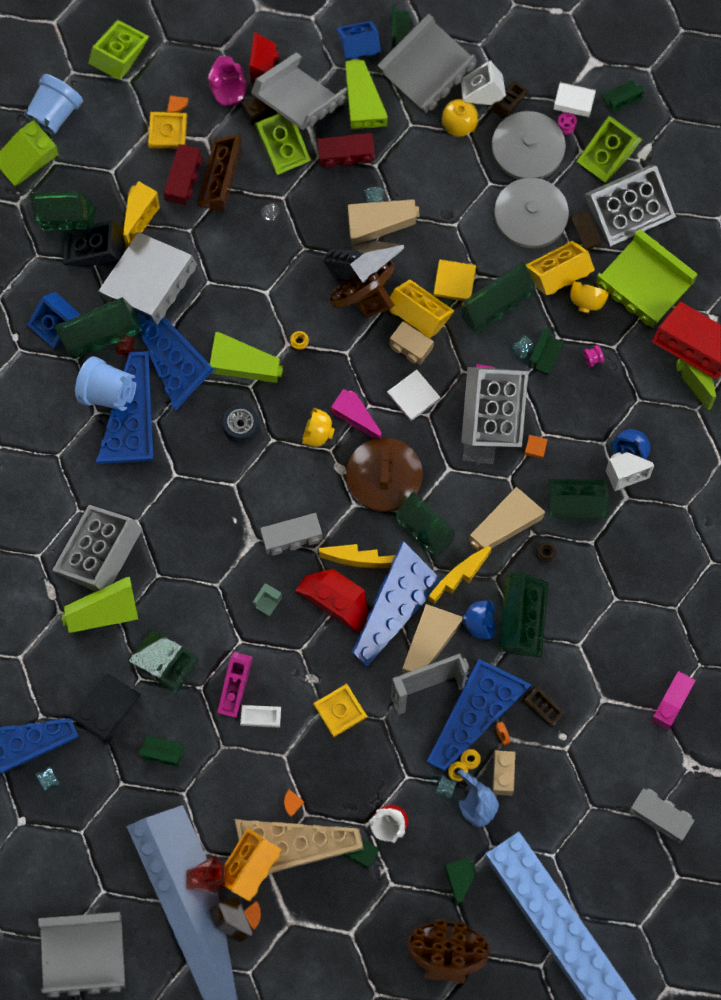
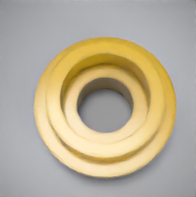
(299, 335)
(471, 765)
(453, 766)

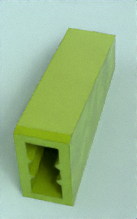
(363, 99)
(243, 361)
(102, 608)

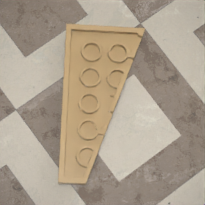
(302, 842)

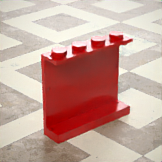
(692, 339)

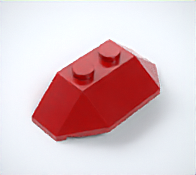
(336, 597)

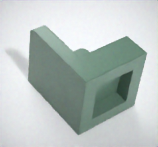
(267, 600)

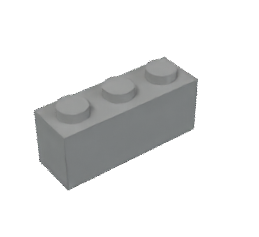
(291, 534)
(662, 815)

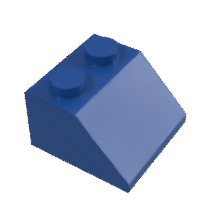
(359, 40)
(49, 313)

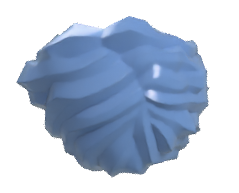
(480, 802)

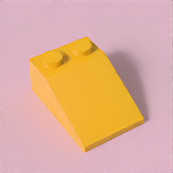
(141, 208)

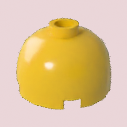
(459, 118)
(588, 297)
(318, 429)

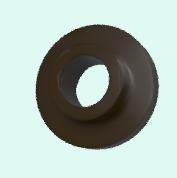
(546, 546)

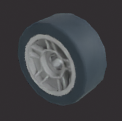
(246, 416)

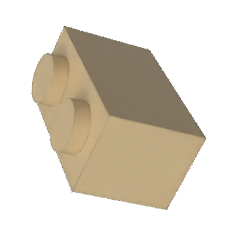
(411, 343)
(503, 773)

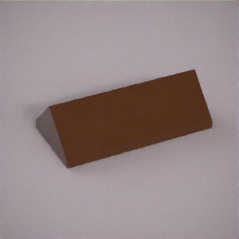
(220, 173)

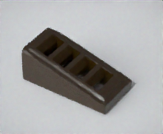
(505, 110)
(539, 710)

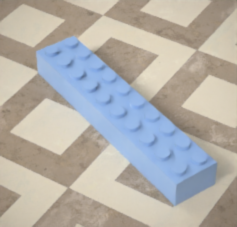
(556, 921)

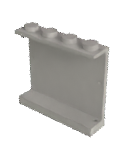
(427, 64)
(296, 93)
(149, 276)
(427, 677)
(82, 954)

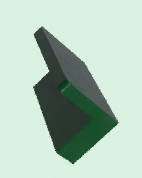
(400, 25)
(623, 96)
(545, 353)
(161, 751)
(363, 857)

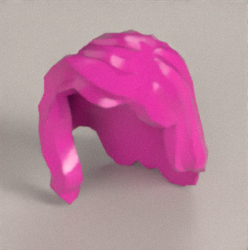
(227, 81)

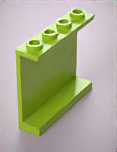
(646, 279)

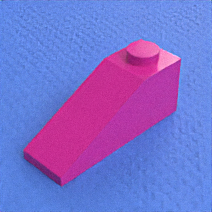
(351, 410)
(234, 684)
(673, 701)

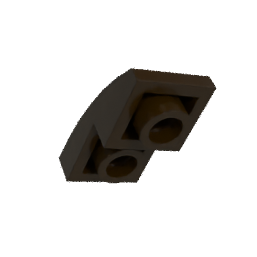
(586, 230)

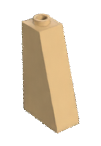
(380, 218)
(508, 519)
(431, 637)

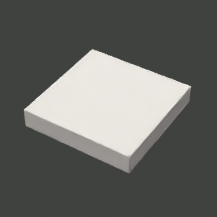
(574, 99)
(413, 395)

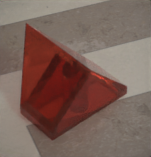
(207, 876)

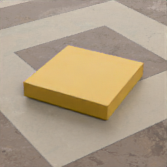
(167, 130)
(454, 280)
(340, 710)

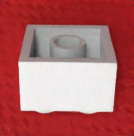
(483, 85)
(627, 470)

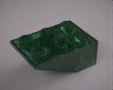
(164, 661)

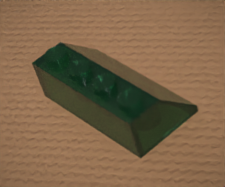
(498, 297)
(99, 328)
(523, 615)

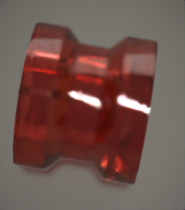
(125, 346)

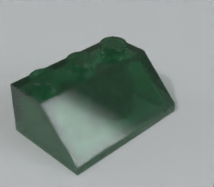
(62, 210)
(578, 498)
(425, 525)

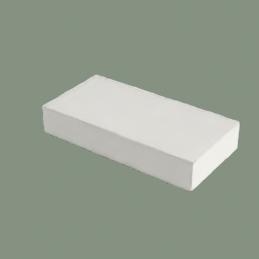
(260, 716)

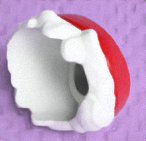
(389, 823)

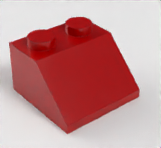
(262, 56)

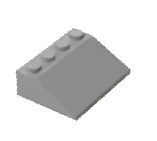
(630, 204)
(494, 407)
(97, 548)

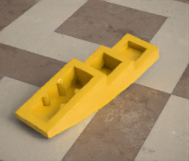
(351, 556)
(465, 571)

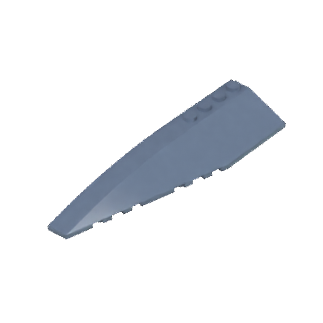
(167, 851)

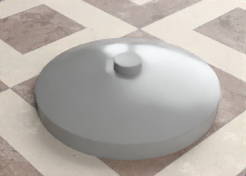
(528, 145)
(531, 213)

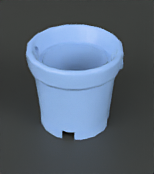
(52, 103)
(104, 385)

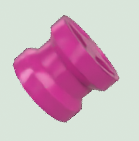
(567, 119)
(593, 356)

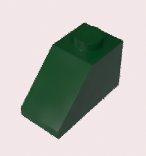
(460, 878)

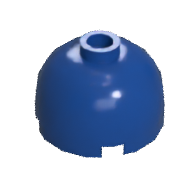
(632, 442)
(480, 619)

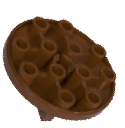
(369, 295)
(383, 474)
(448, 951)

